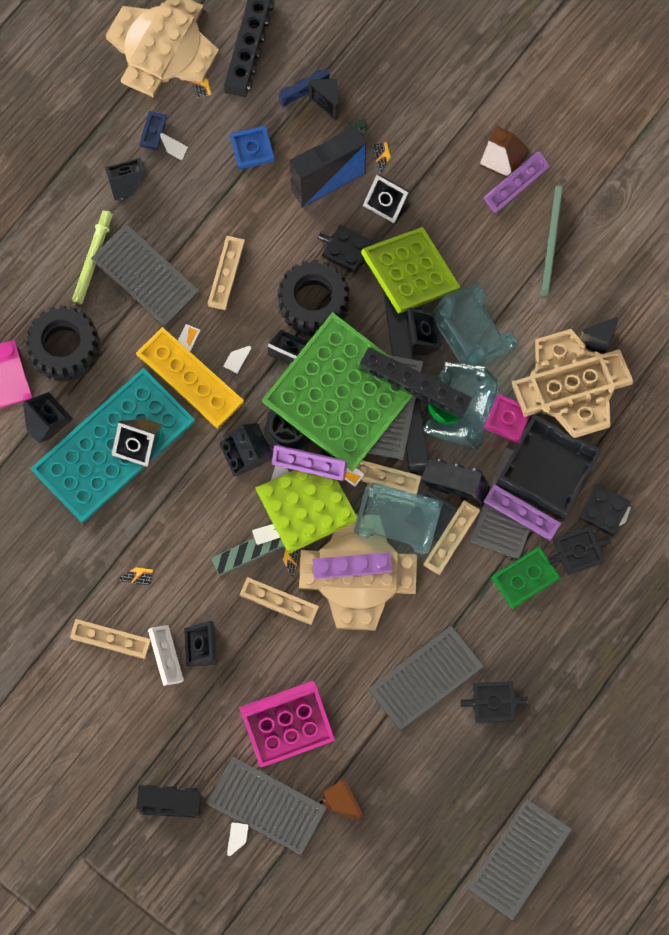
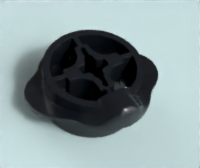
(277, 438)

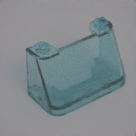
(470, 328)
(480, 385)
(398, 516)

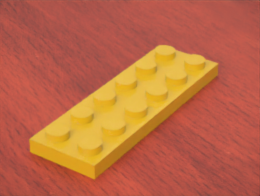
(190, 378)

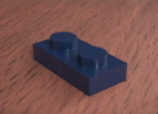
(153, 128)

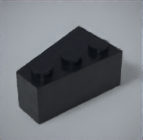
(456, 480)
(168, 801)

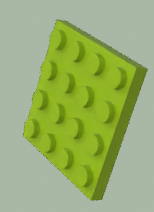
(410, 269)
(305, 507)

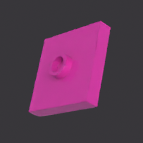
(506, 419)

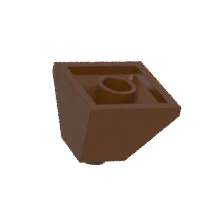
(503, 152)
(342, 801)

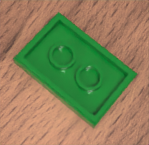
(525, 578)

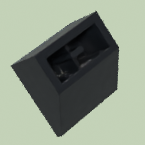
(245, 449)

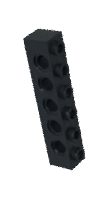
(241, 85)
(414, 383)

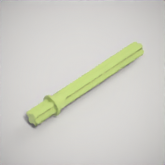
(102, 229)

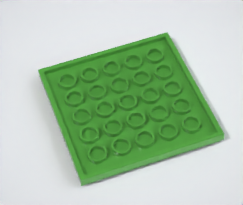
(332, 398)

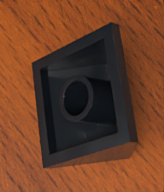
(325, 95)
(386, 198)
(599, 336)
(285, 347)
(200, 645)

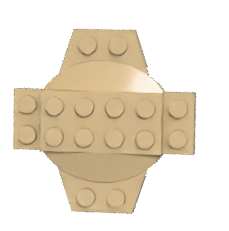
(162, 44)
(572, 383)
(359, 600)

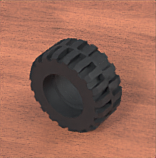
(312, 274)
(55, 321)

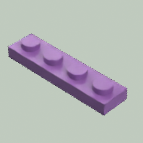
(516, 182)
(309, 462)
(522, 512)
(352, 565)

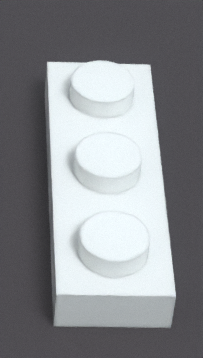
(165, 655)

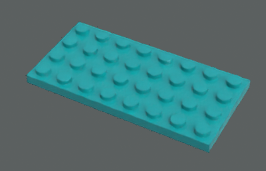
(82, 464)

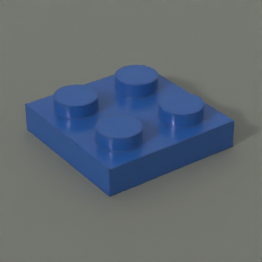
(252, 147)

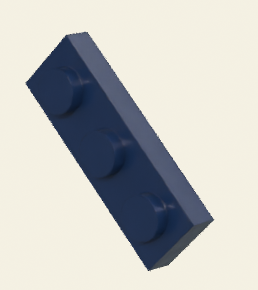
(301, 88)

